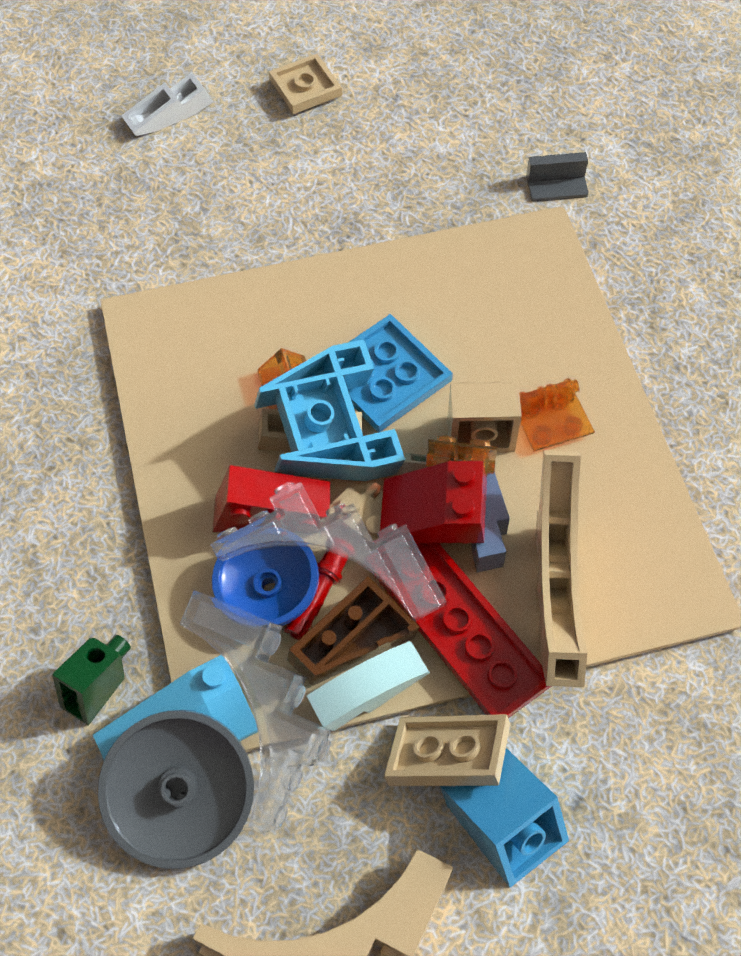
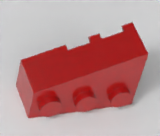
(248, 491)

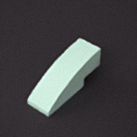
(367, 685)

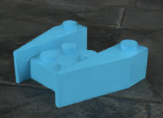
(323, 422)

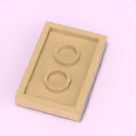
(448, 751)

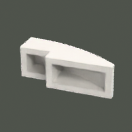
(167, 106)

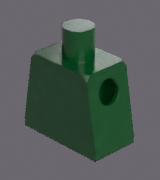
(90, 677)

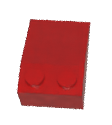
(438, 502)

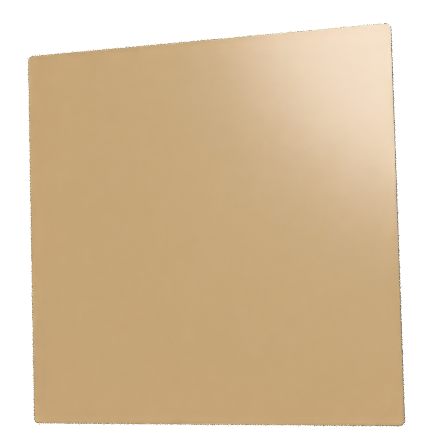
(491, 306)

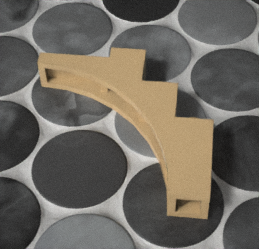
(557, 589)
(392, 923)

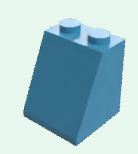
(511, 822)

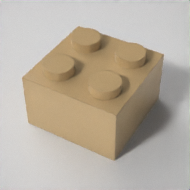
(485, 413)

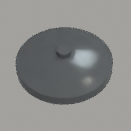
(176, 789)

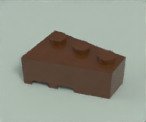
(352, 633)

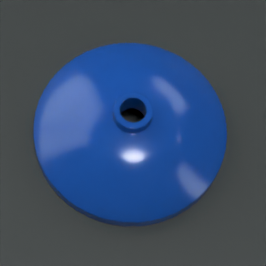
(290, 568)

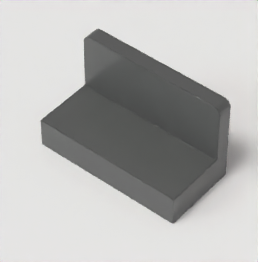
(557, 176)

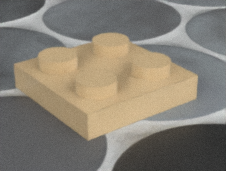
(305, 83)

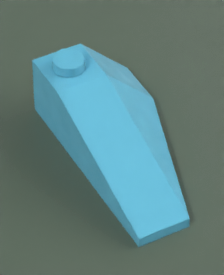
(205, 689)

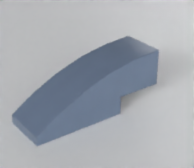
(492, 552)

